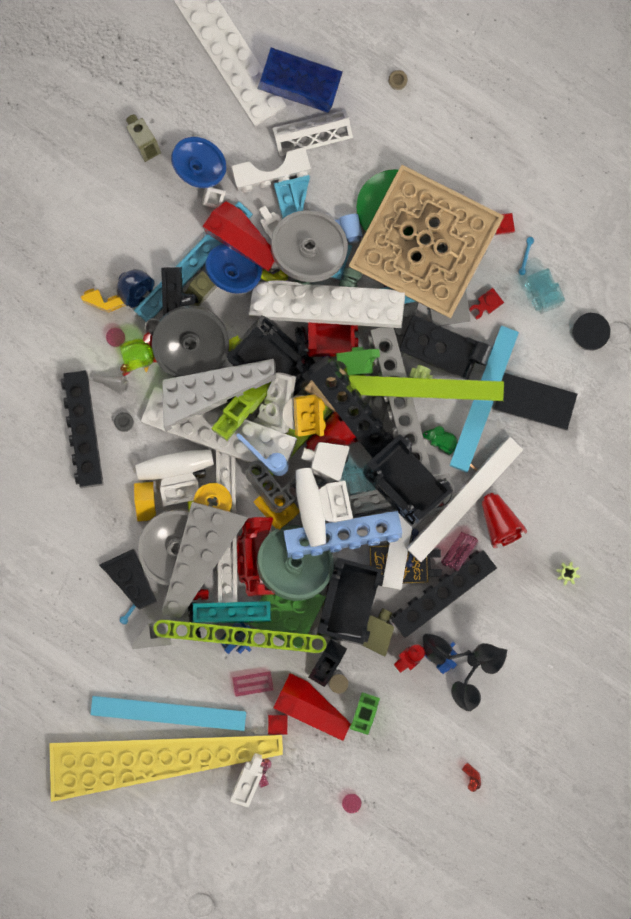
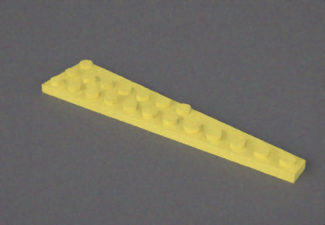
(109, 765)

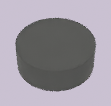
(124, 422)

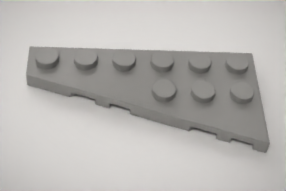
(203, 543)

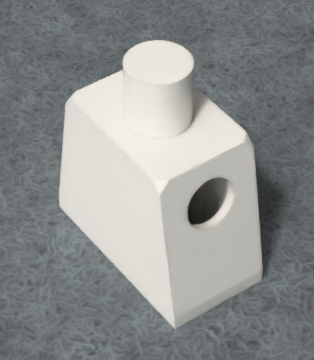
(327, 460)

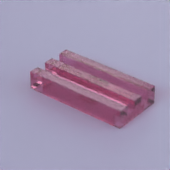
(462, 552)
(236, 686)

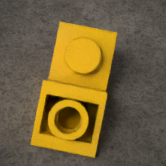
(94, 298)

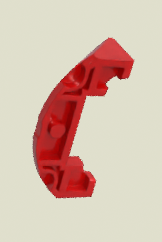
(248, 545)

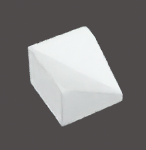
(213, 197)

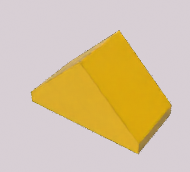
(144, 501)

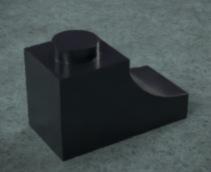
(327, 663)

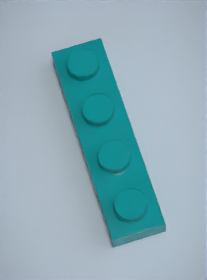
(232, 612)

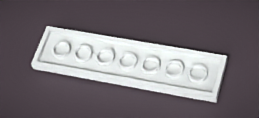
(231, 57)
(328, 304)
(199, 430)

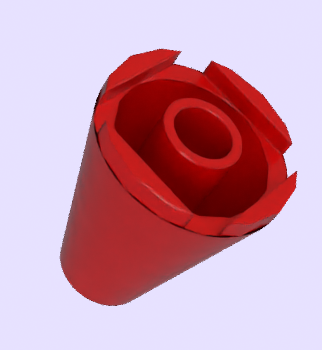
(335, 433)
(501, 521)

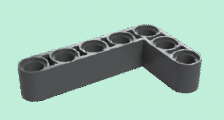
(276, 491)

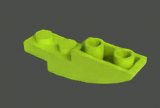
(238, 411)

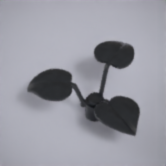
(487, 655)

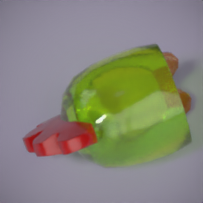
(137, 354)

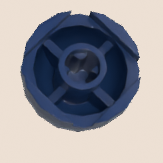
(133, 286)

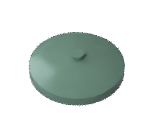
(291, 577)

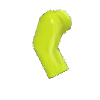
(278, 276)

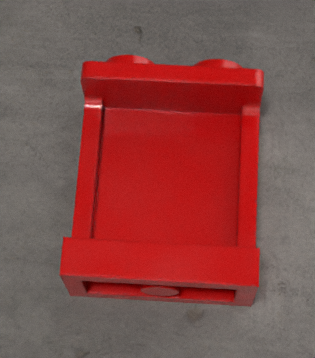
(331, 339)

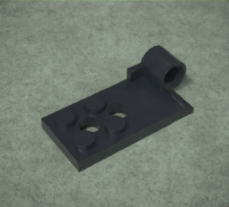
(459, 353)

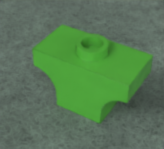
(359, 360)
(365, 713)

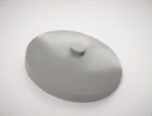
(309, 246)
(160, 544)

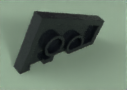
(130, 577)

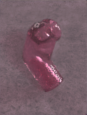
(266, 764)

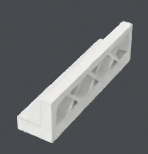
(297, 130)

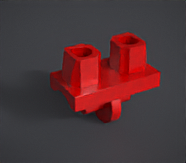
(410, 657)

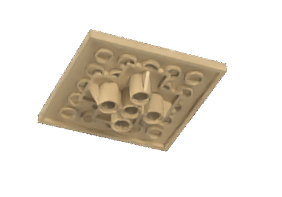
(438, 277)

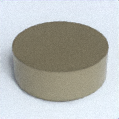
(398, 80)
(338, 683)

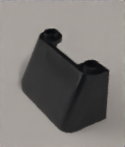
(267, 342)
(406, 481)
(349, 602)

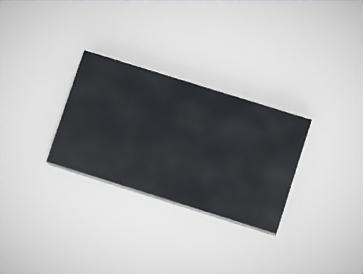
(536, 402)

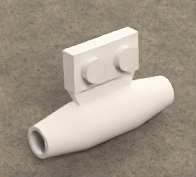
(176, 472)
(320, 505)

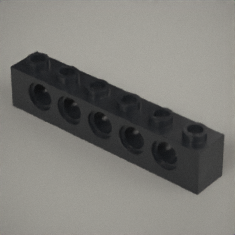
(326, 368)
(81, 380)
(407, 627)

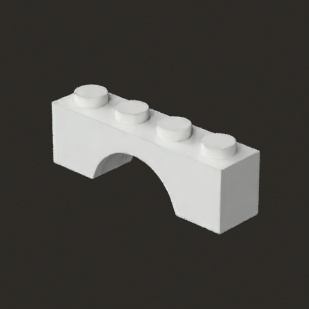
(248, 176)

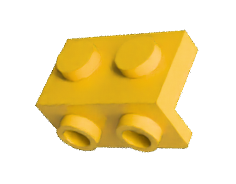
(309, 415)
(279, 519)

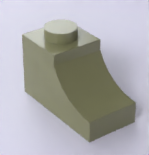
(201, 287)

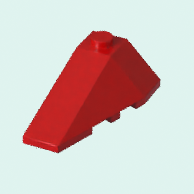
(237, 232)
(307, 705)

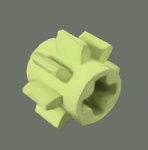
(420, 372)
(573, 575)

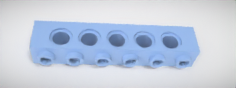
(369, 523)

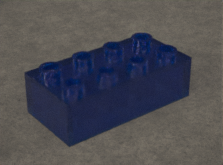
(299, 80)

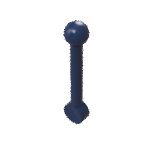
(415, 533)

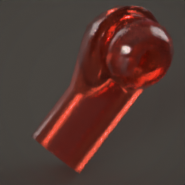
(474, 776)

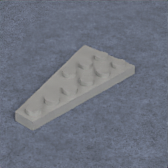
(206, 390)

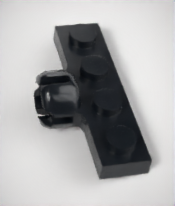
(173, 290)

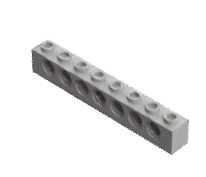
(388, 336)

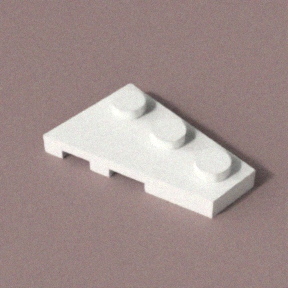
(277, 396)

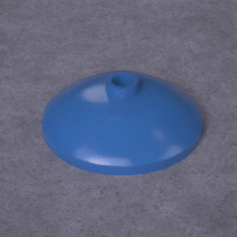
(201, 155)
(225, 262)

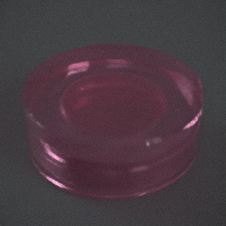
(115, 337)
(351, 803)

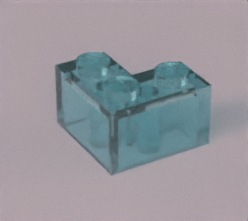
(545, 291)
(356, 481)

